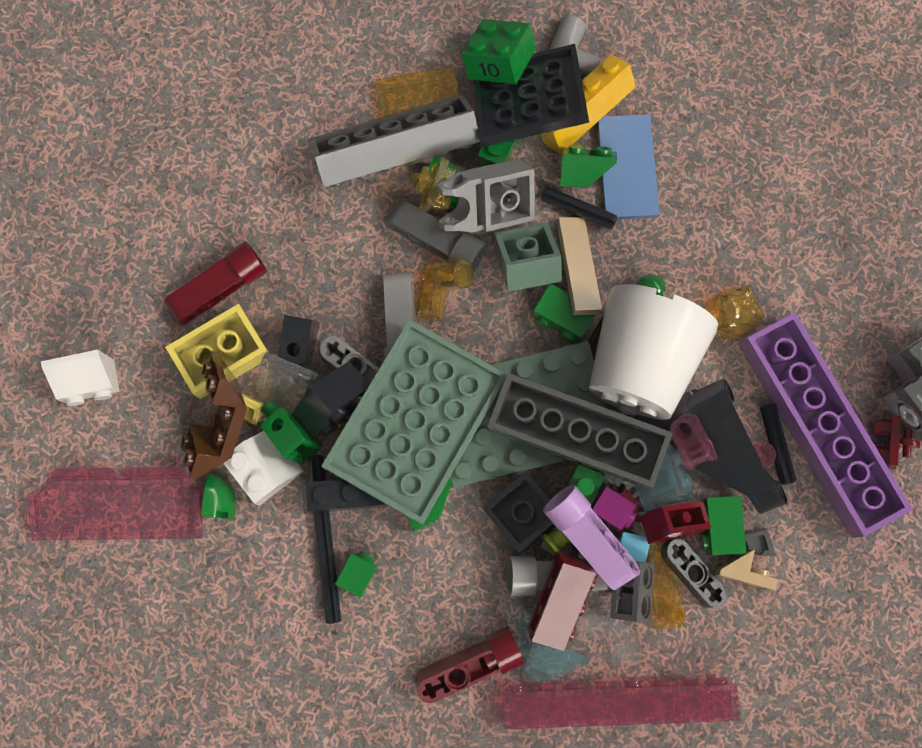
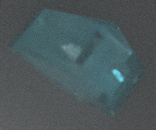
(551, 663)

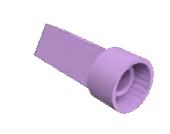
(592, 538)

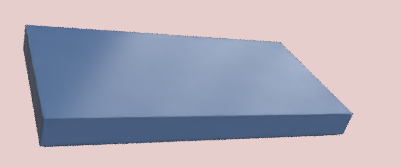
(631, 182)

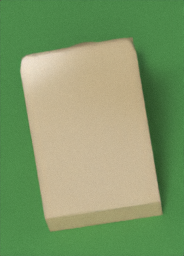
(739, 570)

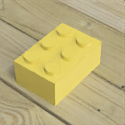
(230, 336)

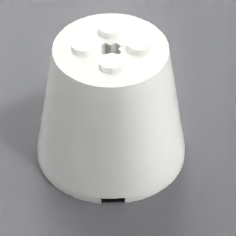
(649, 350)

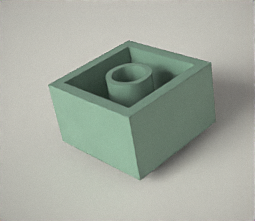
(528, 257)

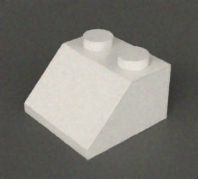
(81, 377)
(261, 468)

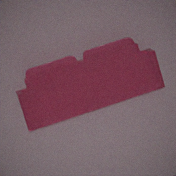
(113, 507)

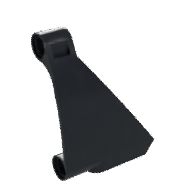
(737, 459)

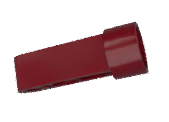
(215, 284)
(500, 656)

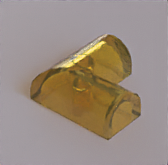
(436, 281)

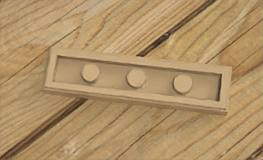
(579, 266)

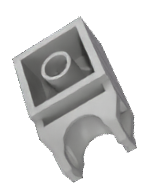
(490, 197)

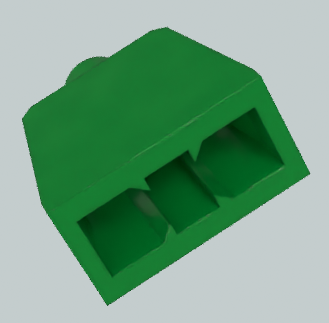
(287, 434)
(586, 480)

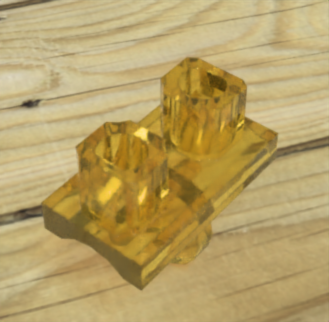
(432, 198)

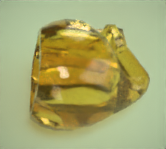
(735, 312)

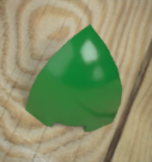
(218, 498)

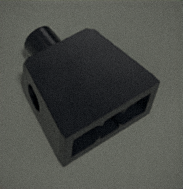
(298, 332)

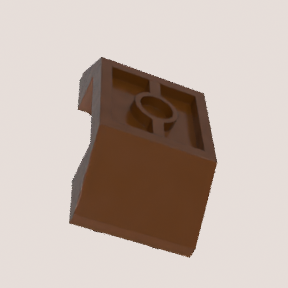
(213, 445)

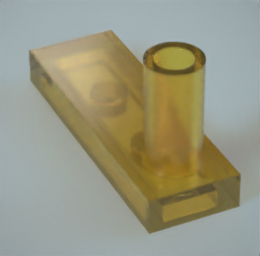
(666, 591)

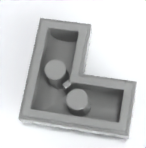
(571, 32)

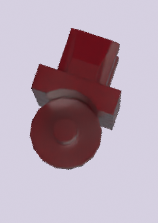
(891, 429)

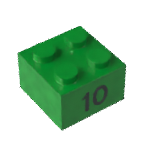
(498, 51)

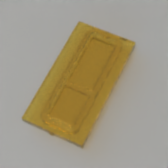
(415, 89)

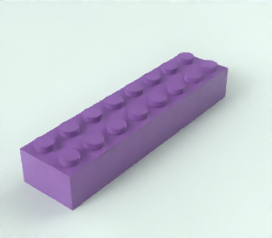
(825, 427)

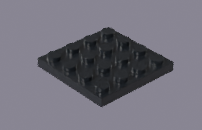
(542, 101)

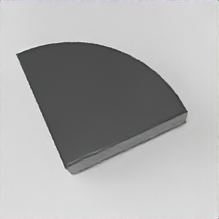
(760, 541)

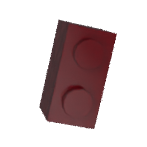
(675, 522)

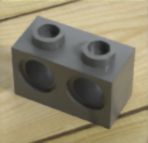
(635, 597)

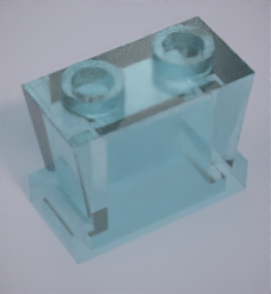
(671, 484)

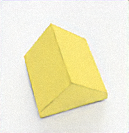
(253, 411)

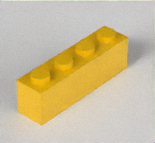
(602, 91)

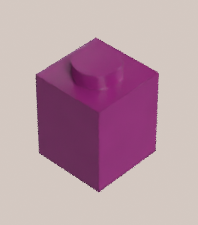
(614, 509)

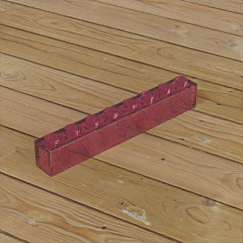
(620, 704)

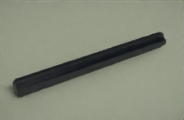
(325, 549)

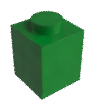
(357, 574)

